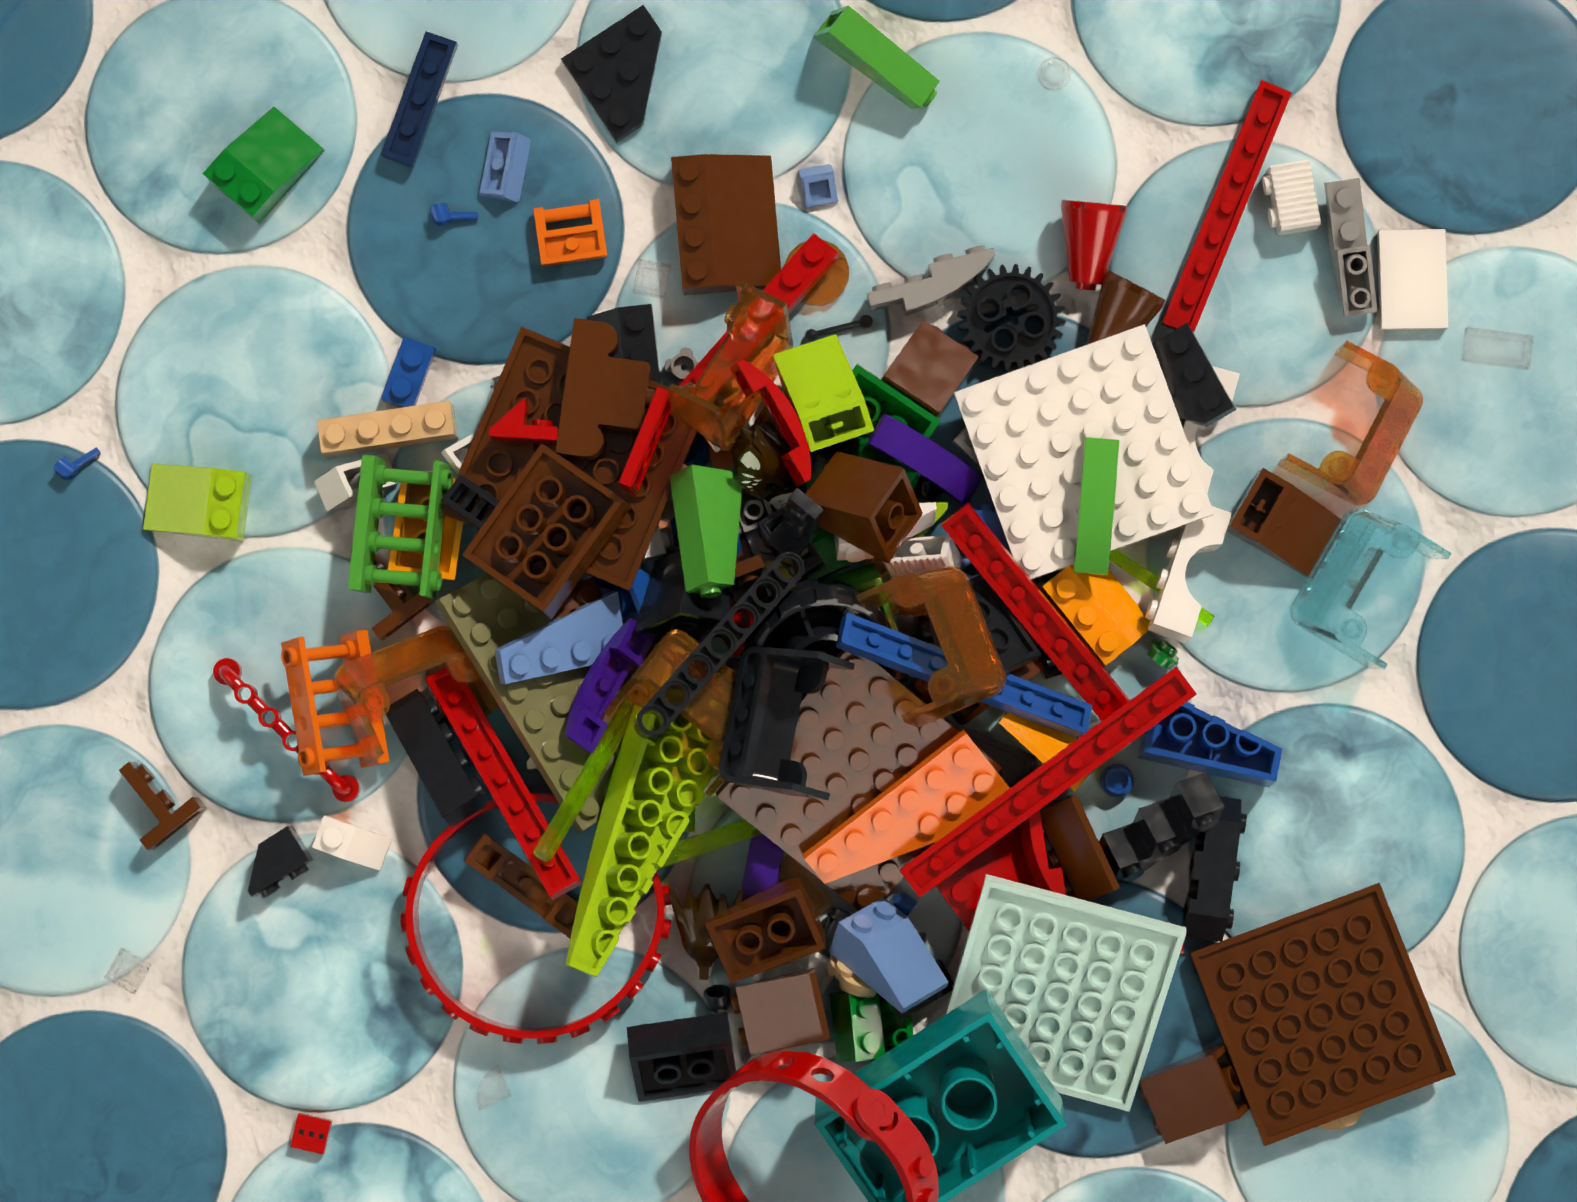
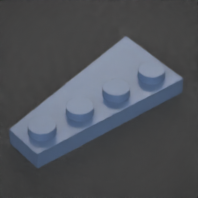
(563, 643)

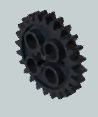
(1024, 344)

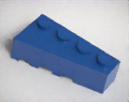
(1210, 745)

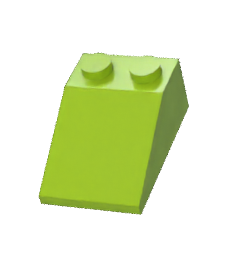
(197, 501)

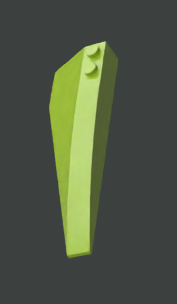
(638, 827)

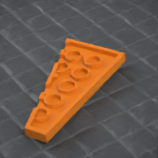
(911, 812)

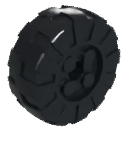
(812, 618)

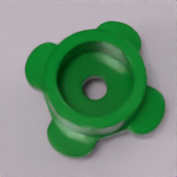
(1163, 653)

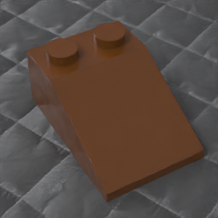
(767, 930)

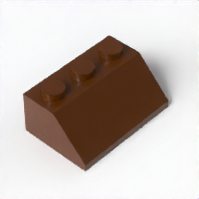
(1076, 850)

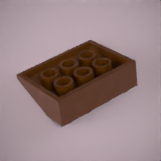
(725, 221)
(546, 530)

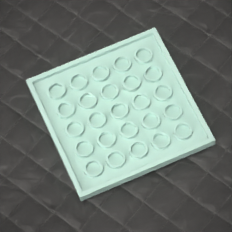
(1072, 982)

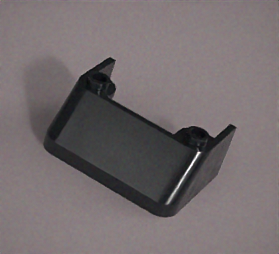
(766, 718)

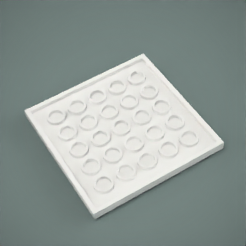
(1032, 442)

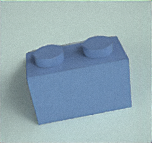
(888, 955)

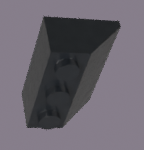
(635, 333)
(681, 1056)

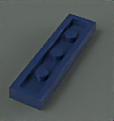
(419, 99)

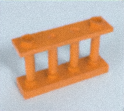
(302, 691)

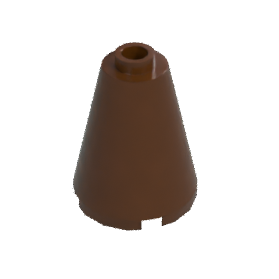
(1122, 307)

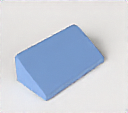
(505, 166)

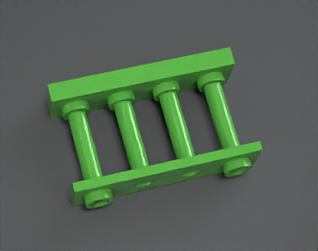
(371, 507)

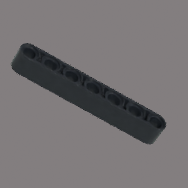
(731, 633)

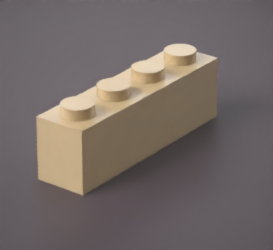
(387, 429)

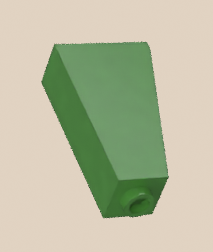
(877, 57)
(707, 527)

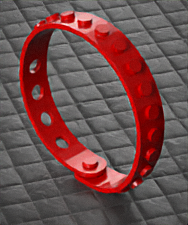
(454, 1008)
(863, 1108)

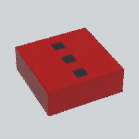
(311, 1133)

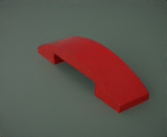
(754, 380)
(1036, 856)

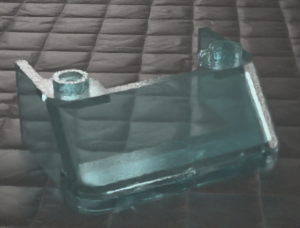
(1343, 570)

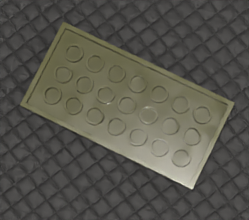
(491, 615)

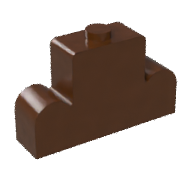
(600, 392)

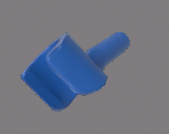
(441, 215)
(68, 470)
(904, 902)

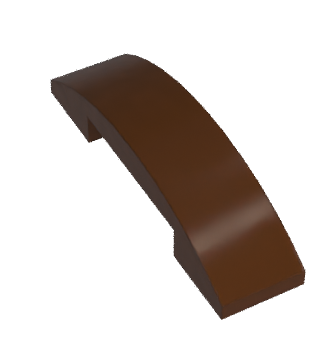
(522, 882)

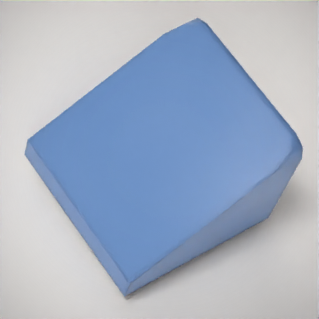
(818, 185)

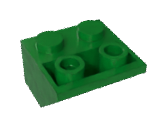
(866, 1027)

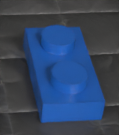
(408, 373)

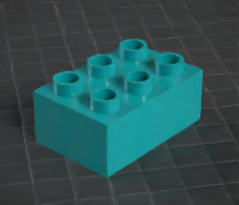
(965, 1090)

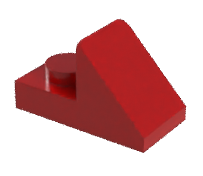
(514, 427)

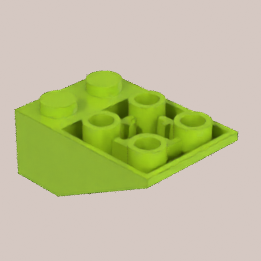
(823, 392)

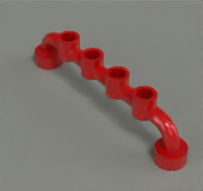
(228, 672)

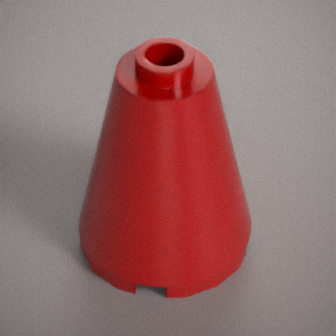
(1090, 239)

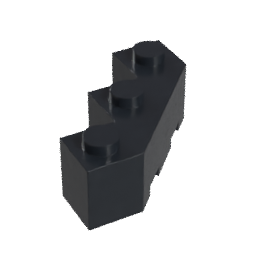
(1162, 827)
(1212, 874)

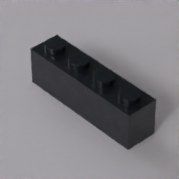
(435, 758)

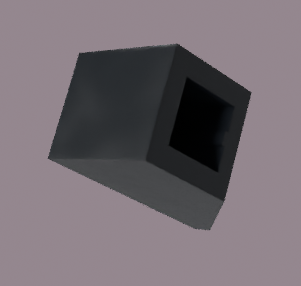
(276, 859)

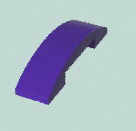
(926, 458)
(602, 684)
(761, 866)

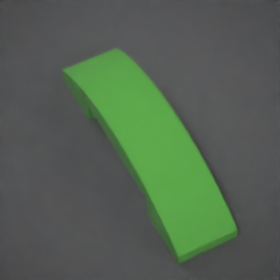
(1096, 506)

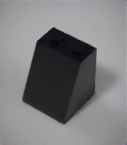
(671, 607)

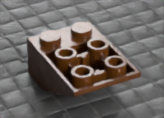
(1283, 522)

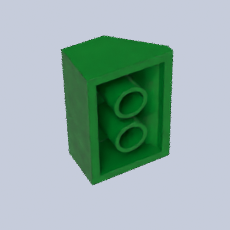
(885, 399)

